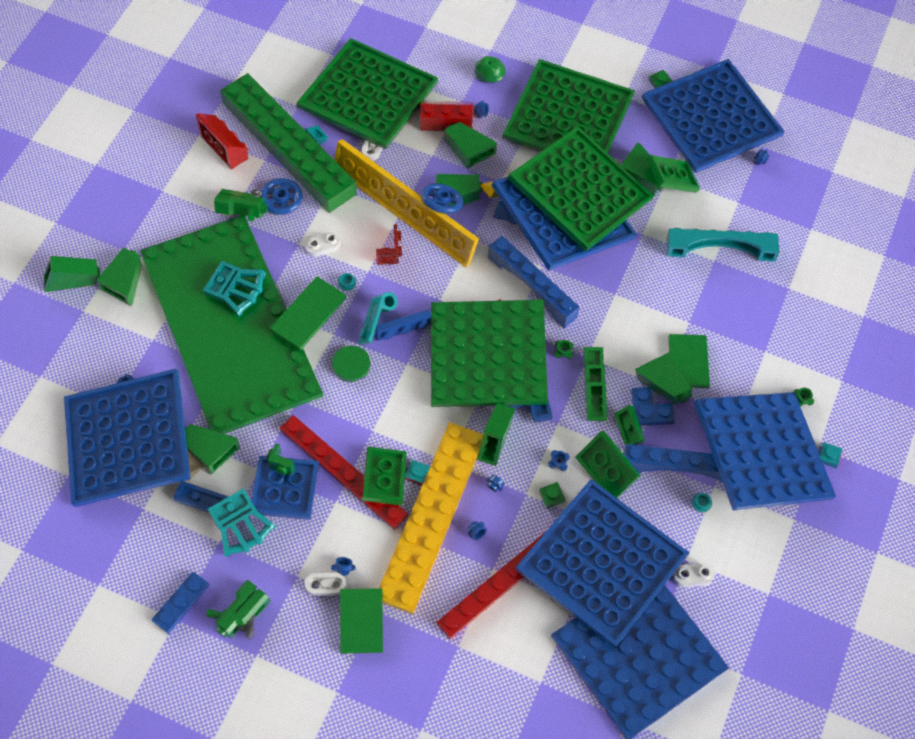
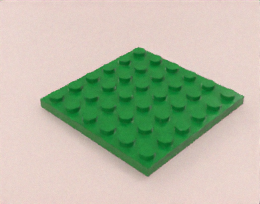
(367, 93)
(565, 99)
(581, 188)
(488, 353)

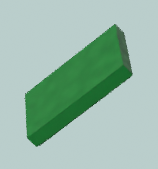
(673, 173)
(691, 357)
(607, 465)
(384, 476)
(361, 621)

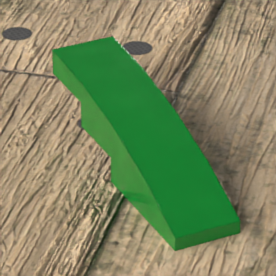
(595, 384)

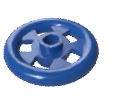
(282, 191)
(442, 199)

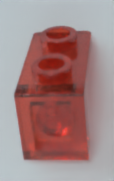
(390, 255)

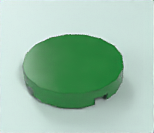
(351, 363)

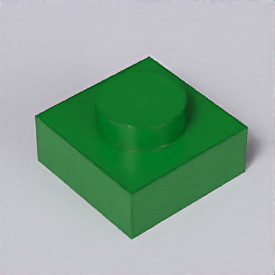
(659, 79)
(552, 495)

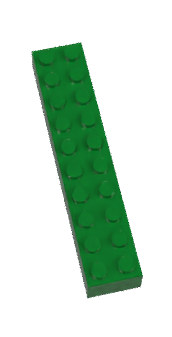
(289, 143)

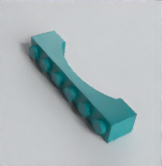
(761, 245)

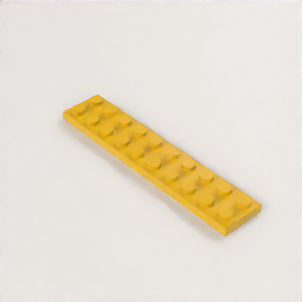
(406, 204)
(430, 518)

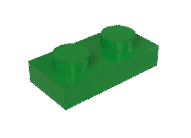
(629, 426)

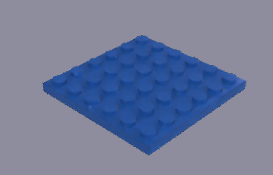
(712, 115)
(546, 238)
(126, 438)
(764, 450)
(602, 562)
(651, 668)

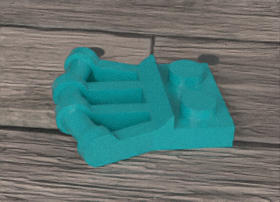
(225, 280)
(231, 511)

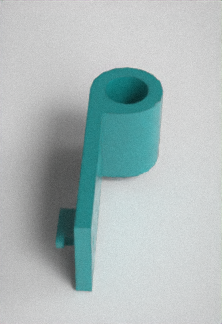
(379, 304)

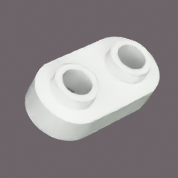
(371, 150)
(323, 244)
(695, 577)
(325, 583)

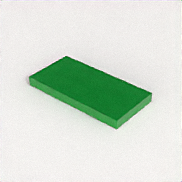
(308, 313)

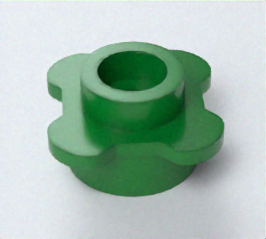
(564, 344)
(807, 393)

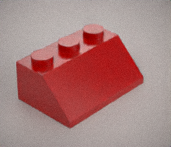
(441, 114)
(222, 140)

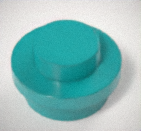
(347, 282)
(702, 502)

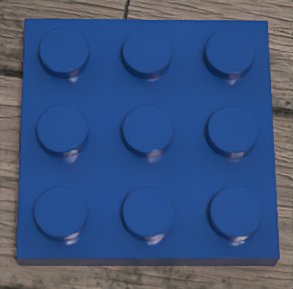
(285, 494)

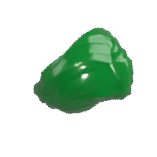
(489, 69)

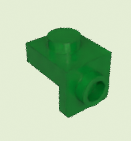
(278, 463)

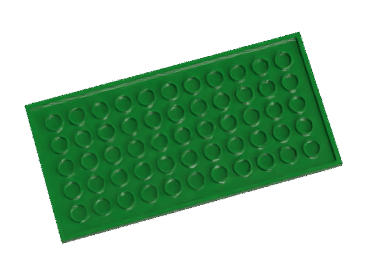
(232, 360)

